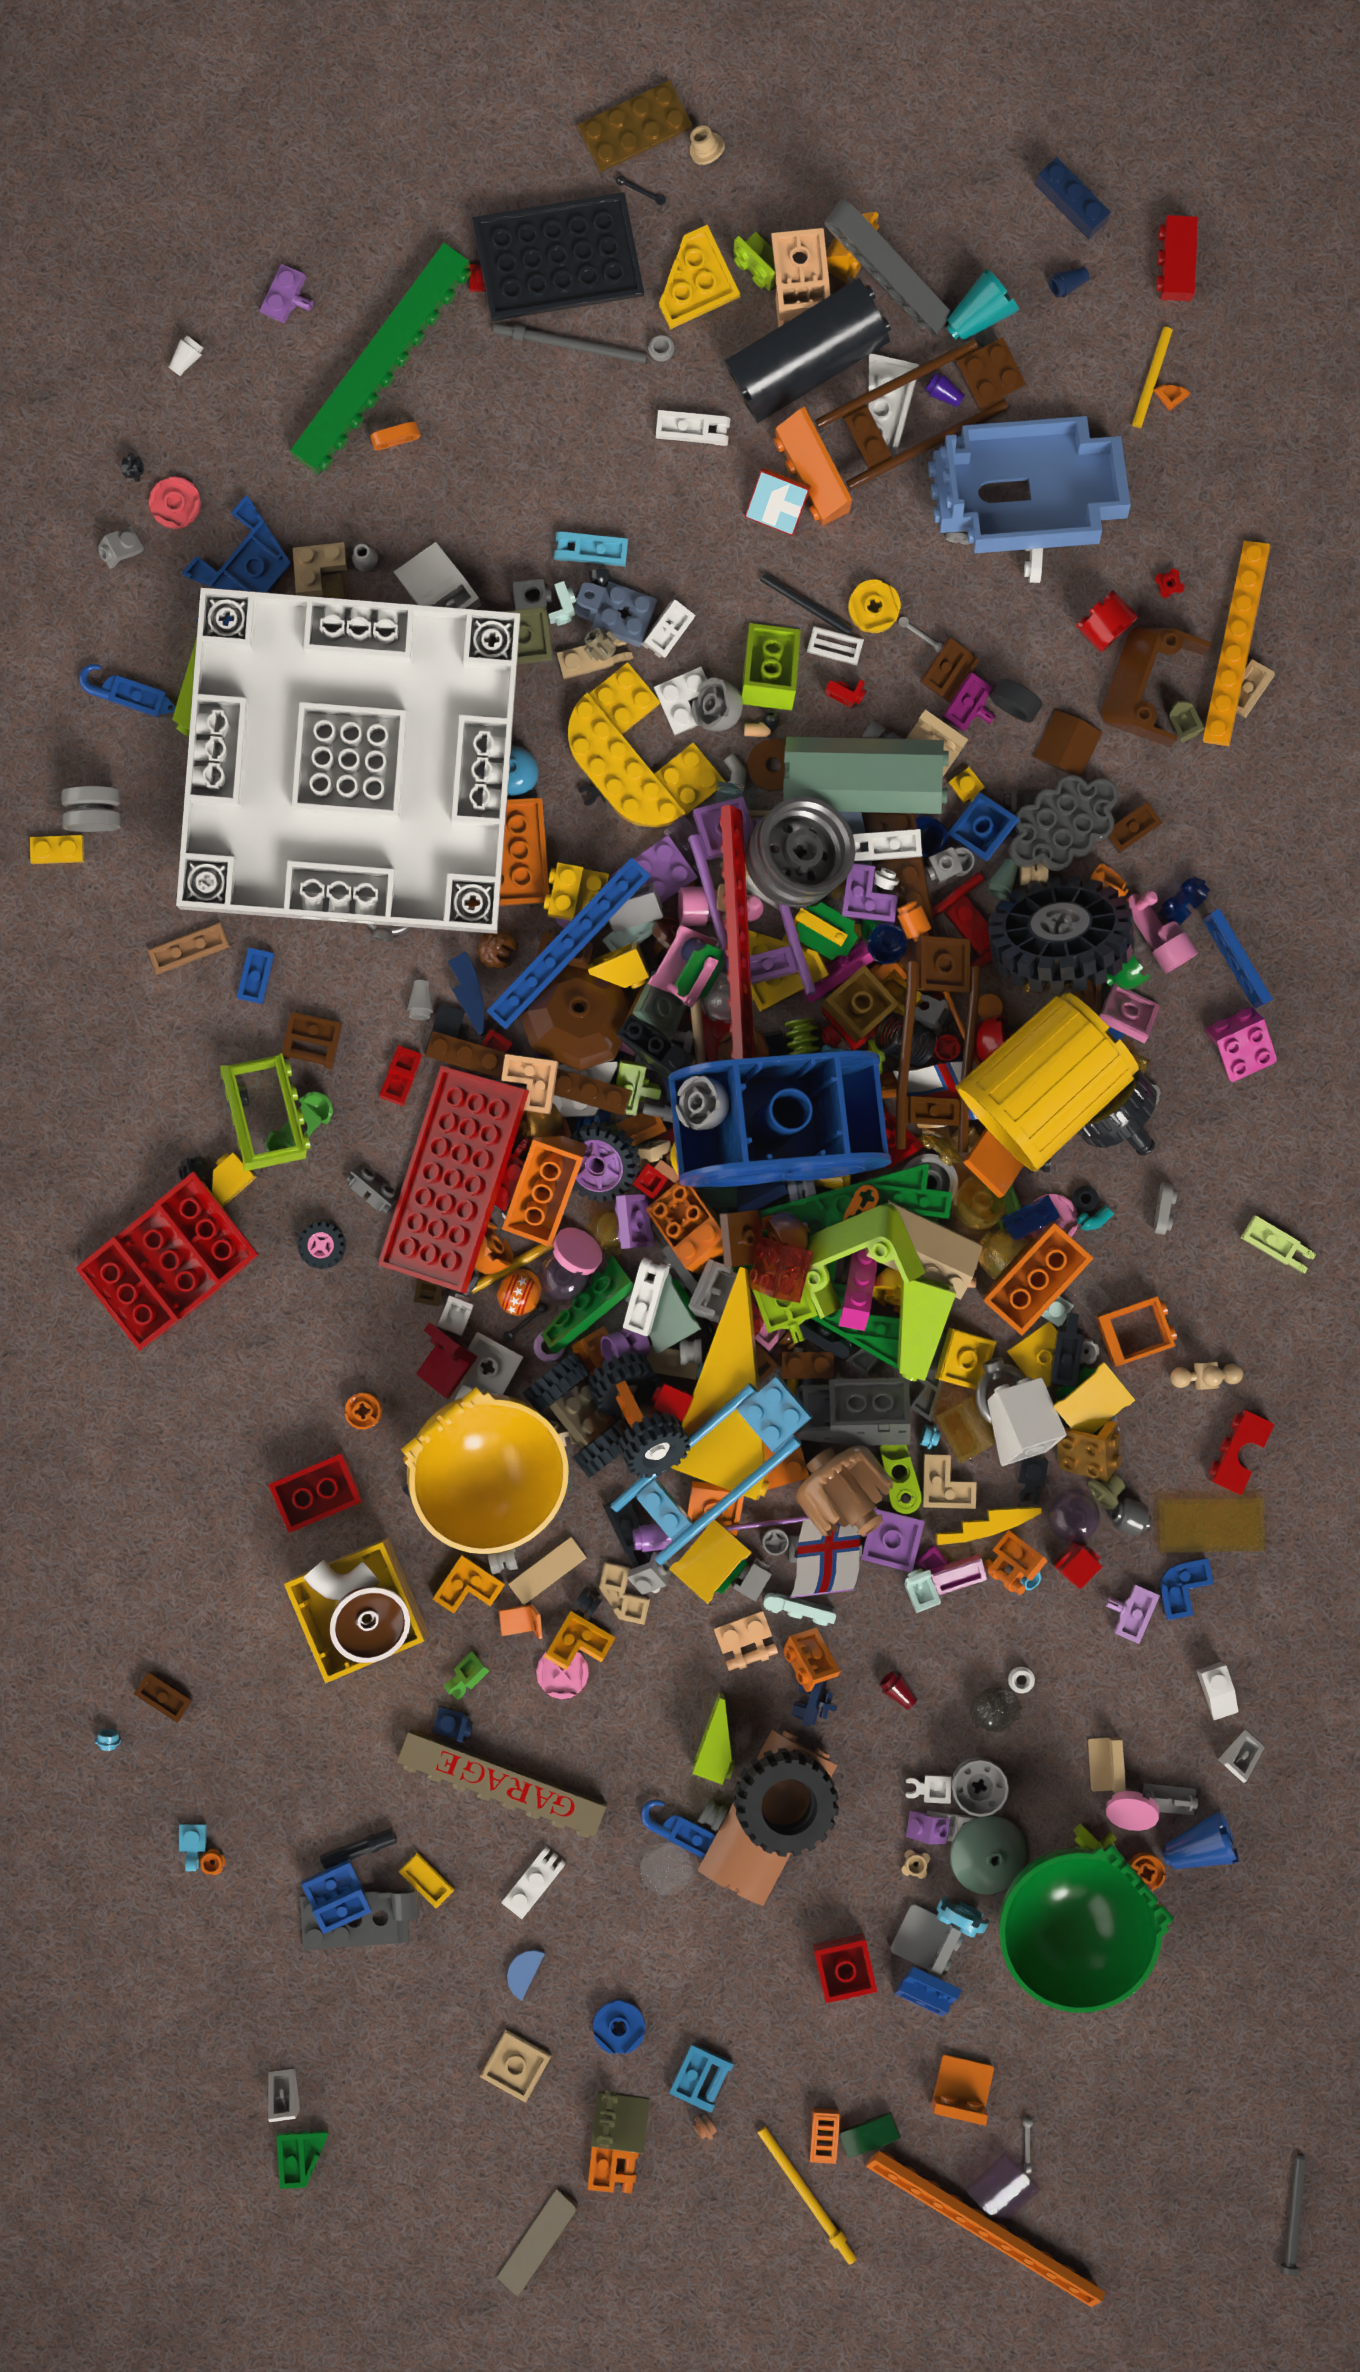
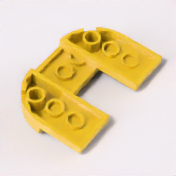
(619, 771)

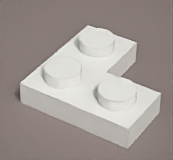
(675, 698)

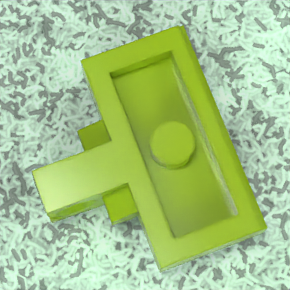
(632, 1077)

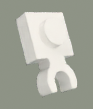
(934, 1788)

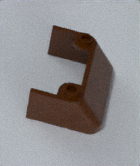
(1123, 701)

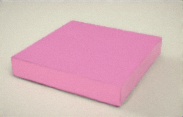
(1129, 1013)

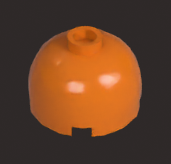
(494, 1254)

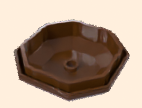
(575, 1037)

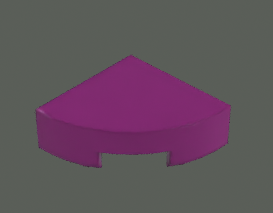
(931, 1559)

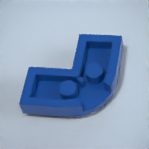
(1176, 1583)

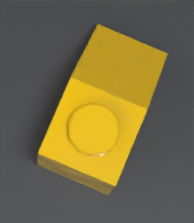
(230, 1178)

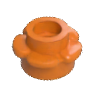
(207, 1867)

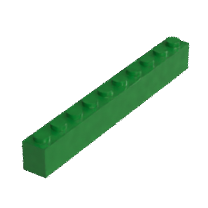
(381, 358)

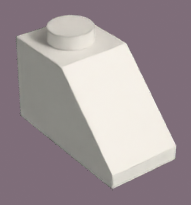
(1218, 1690)

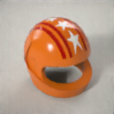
(519, 1292)

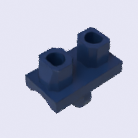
(810, 1711)

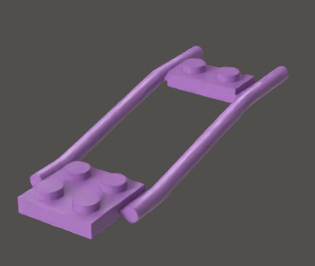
(707, 845)

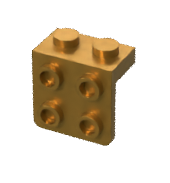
(1091, 1454)

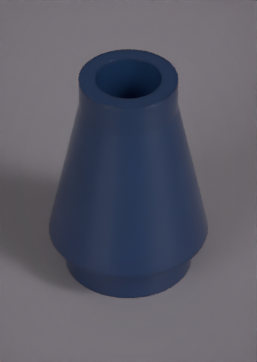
(1066, 281)

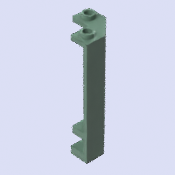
(867, 773)

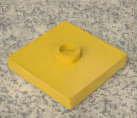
(1035, 1353)
(963, 1358)

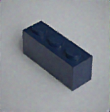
(1072, 198)

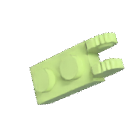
(1275, 1243)

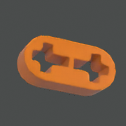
(395, 435)
(857, 1199)

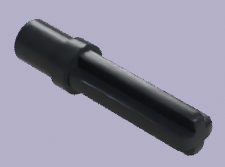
(372, 1843)

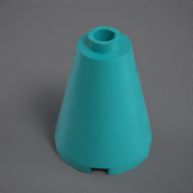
(981, 307)

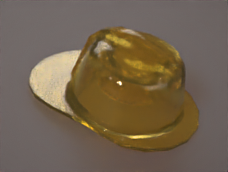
(604, 1230)

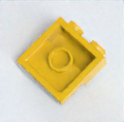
(572, 890)

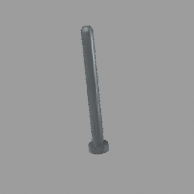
(1290, 2267)

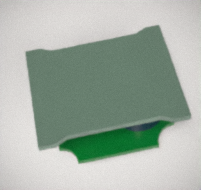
(673, 1316)

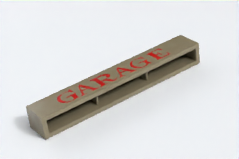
(501, 1783)

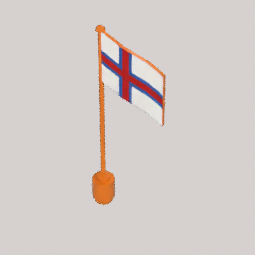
(939, 1079)

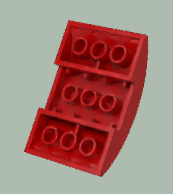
(167, 1262)

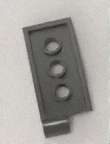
(397, 1903)

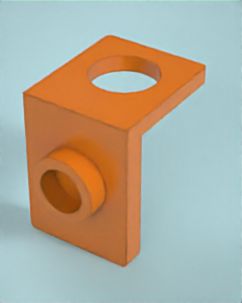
(520, 1620)

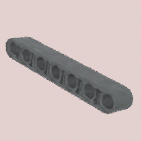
(887, 267)

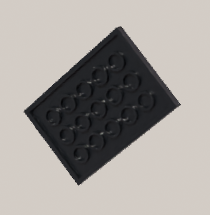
(557, 256)

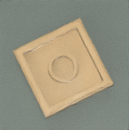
(515, 2065)

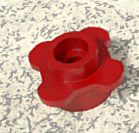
(1165, 589)

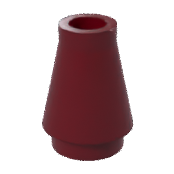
(897, 1689)

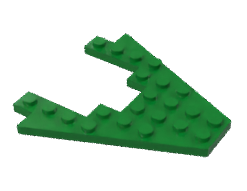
(828, 1208)

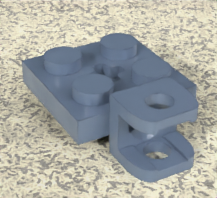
(603, 609)

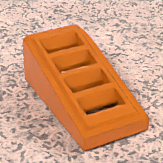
(828, 2115)

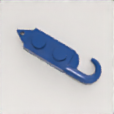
(128, 693)
(679, 1830)

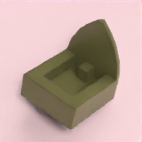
(1185, 720)

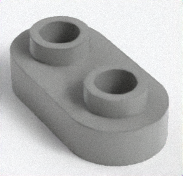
(1163, 1219)

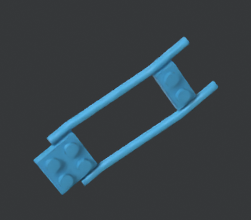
(771, 1413)

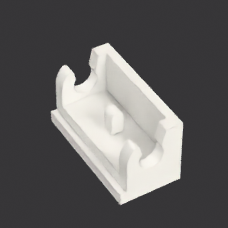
(668, 629)

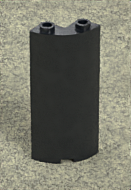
(809, 350)

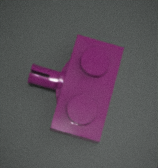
(969, 703)

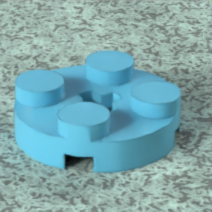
(963, 1916)

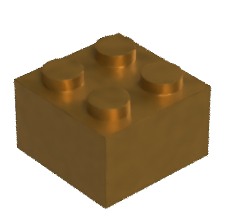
(860, 1004)

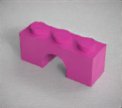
(858, 1291)

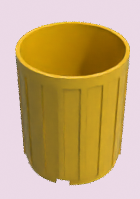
(1048, 1080)

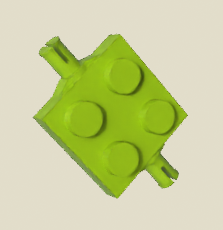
(786, 1314)

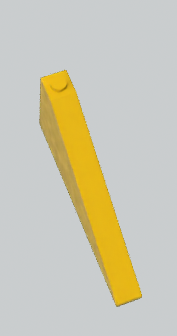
(732, 1447)

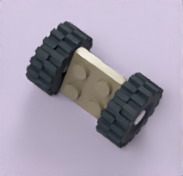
(578, 1413)

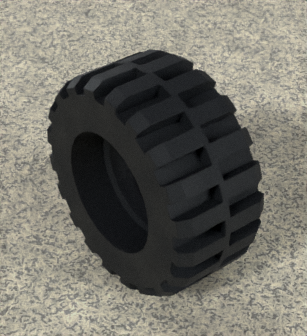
(806, 1830)

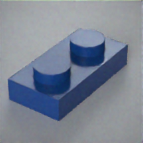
(255, 976)

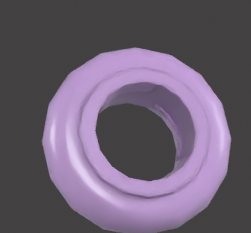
(542, 1355)

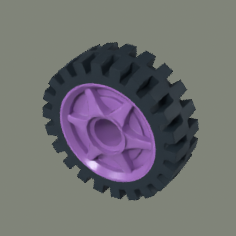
(618, 1157)

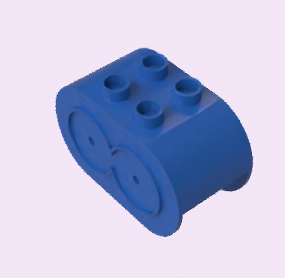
(786, 1120)

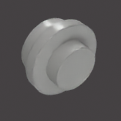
(661, 348)

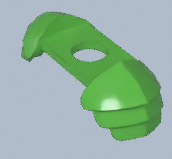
(315, 1109)

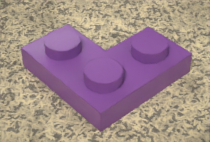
(861, 902)

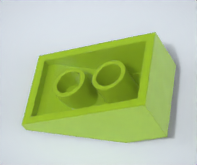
(770, 666)
(714, 1753)

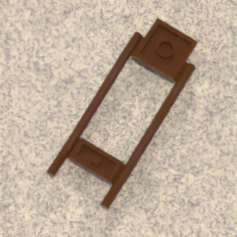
(988, 375)
(942, 967)

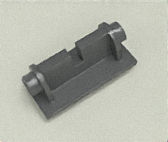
(382, 1195)

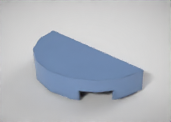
(523, 1970)

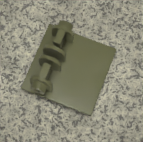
(620, 2122)

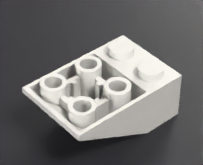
(436, 581)

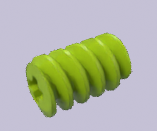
(802, 1036)

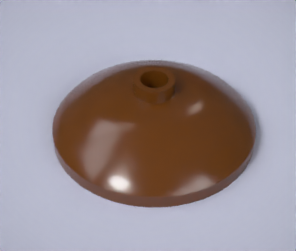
(373, 1637)

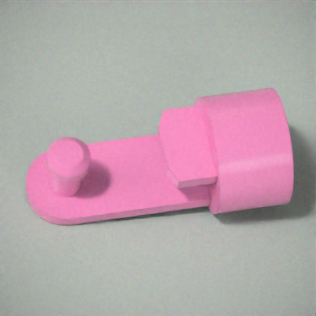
(695, 911)
(1169, 943)

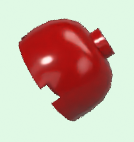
(990, 1036)

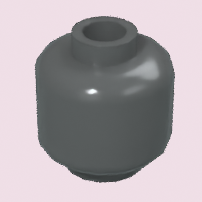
(1130, 1517)

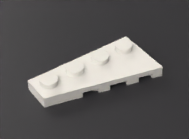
(891, 409)

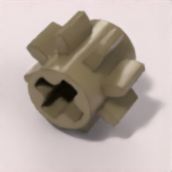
(600, 644)

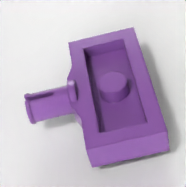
(285, 294)

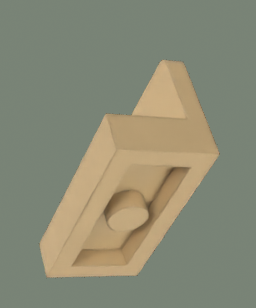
(1106, 1764)

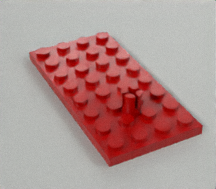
(453, 1179)

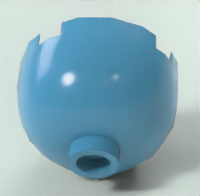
(522, 772)

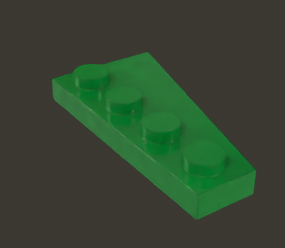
(597, 1300)

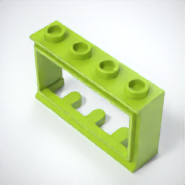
(238, 1118)

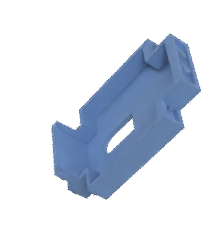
(1069, 480)

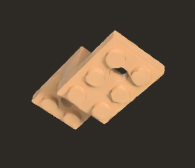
(799, 284)

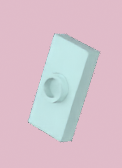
(627, 936)

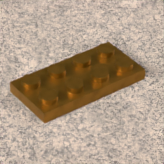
(635, 126)

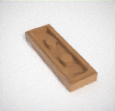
(188, 948)

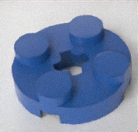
(634, 2026)

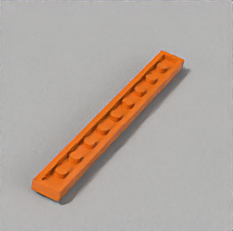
(989, 2231)

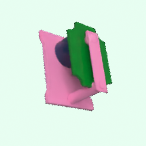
(689, 966)

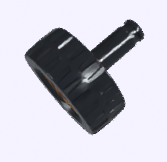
(1124, 1118)

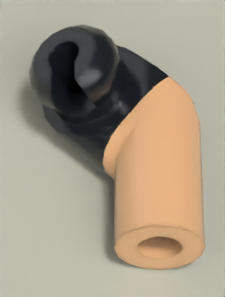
(764, 727)

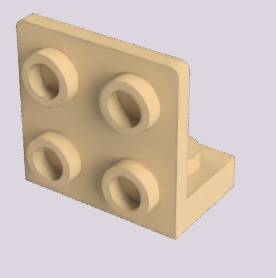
(932, 728)

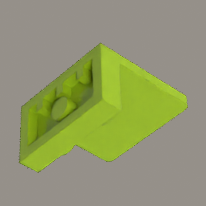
(757, 258)

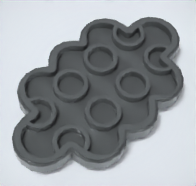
(1064, 822)

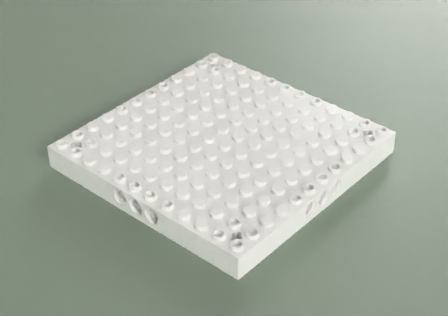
(348, 760)

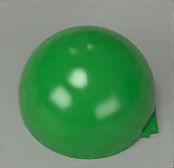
(1081, 1929)

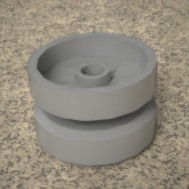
(91, 809)

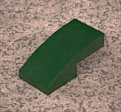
(869, 2135)

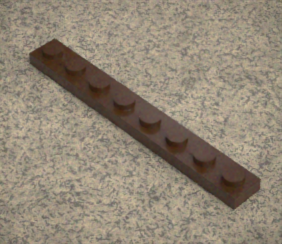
(491, 1062)

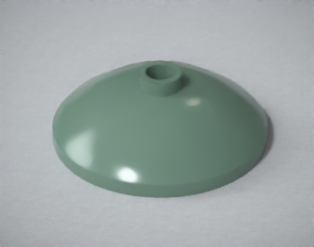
(975, 1847)

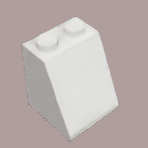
(1024, 1420)

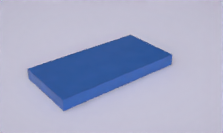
(1237, 959)

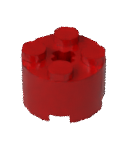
(1107, 621)

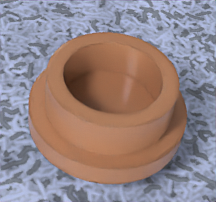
(704, 2127)

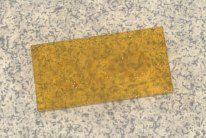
(1211, 1525)

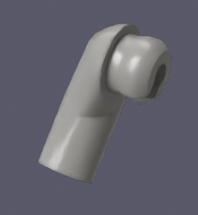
(738, 771)

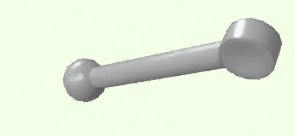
(904, 622)
(1027, 2123)

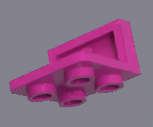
(1242, 1043)

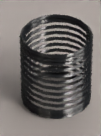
(920, 1029)

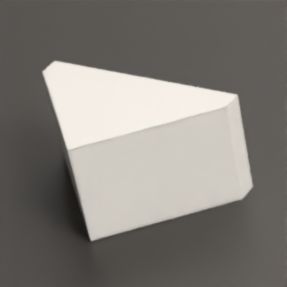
(1242, 1755)
(282, 2095)

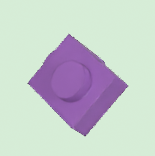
(928, 1828)

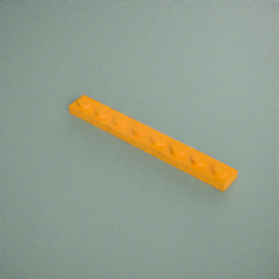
(1236, 643)

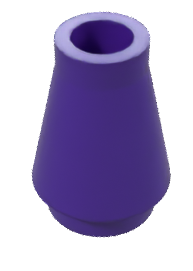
(944, 390)

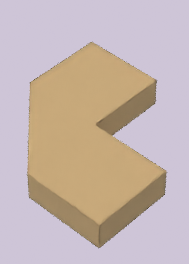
(625, 1605)

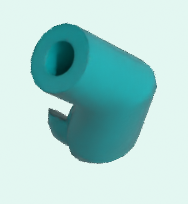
(1095, 1222)

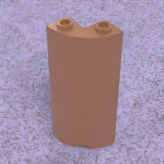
(733, 1857)

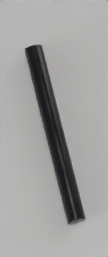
(806, 604)

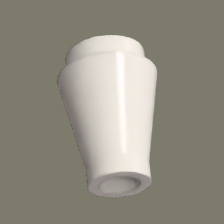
(185, 355)

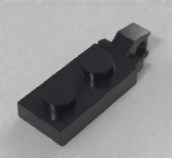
(1067, 1353)

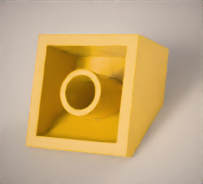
(622, 967)

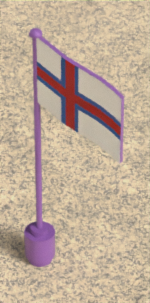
(823, 1562)

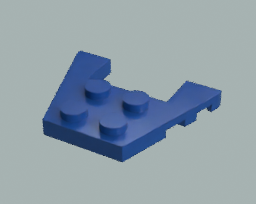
(254, 564)

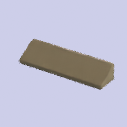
(537, 2242)

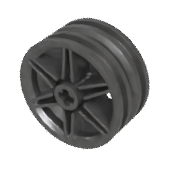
(799, 851)

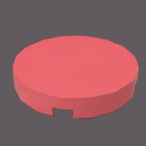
(182, 499)

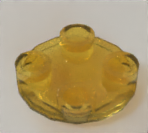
(942, 1144)

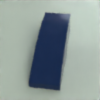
(469, 991)

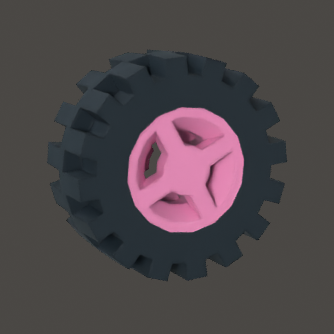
(315, 1251)

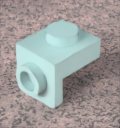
(566, 598)
(921, 1590)

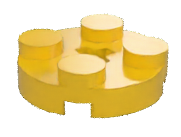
(880, 593)

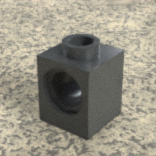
(521, 589)

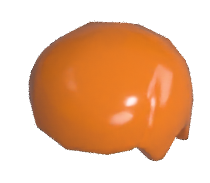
(1105, 875)

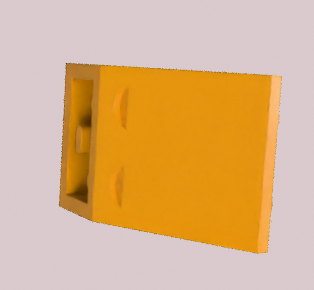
(840, 260)

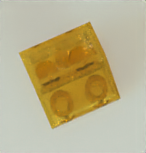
(965, 1429)

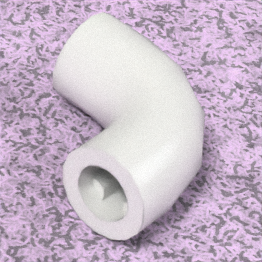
(336, 1585)

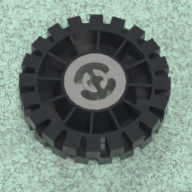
(1061, 935)

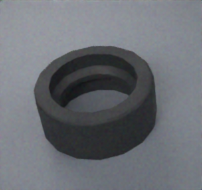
(1016, 700)

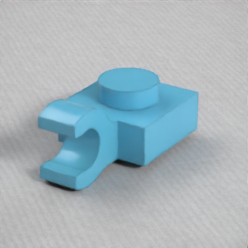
(192, 1840)

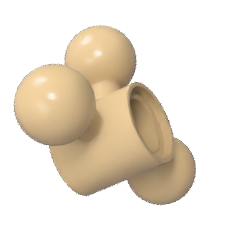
(1206, 1375)

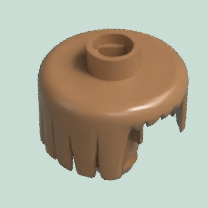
(844, 1490)

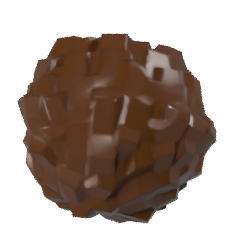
(495, 948)

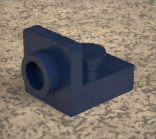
(452, 1723)

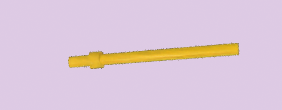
(836, 2236)

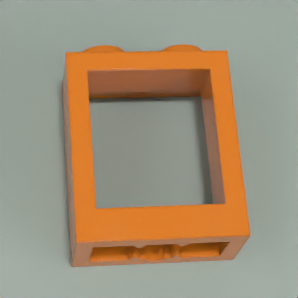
(1110, 1340)

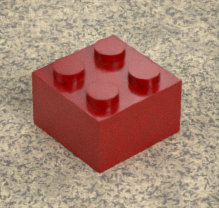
(844, 1968)

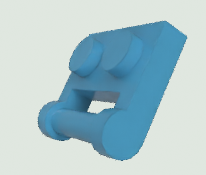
(693, 2073)

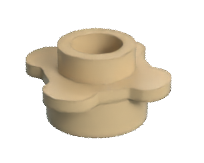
(910, 1869)

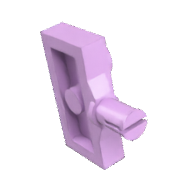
(1134, 1612)

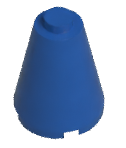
(1202, 1845)

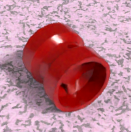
(948, 1045)

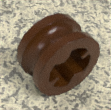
(788, 1341)

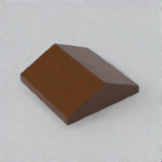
(1067, 743)

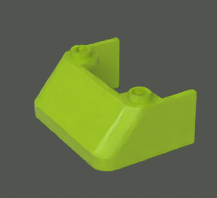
(876, 1229)

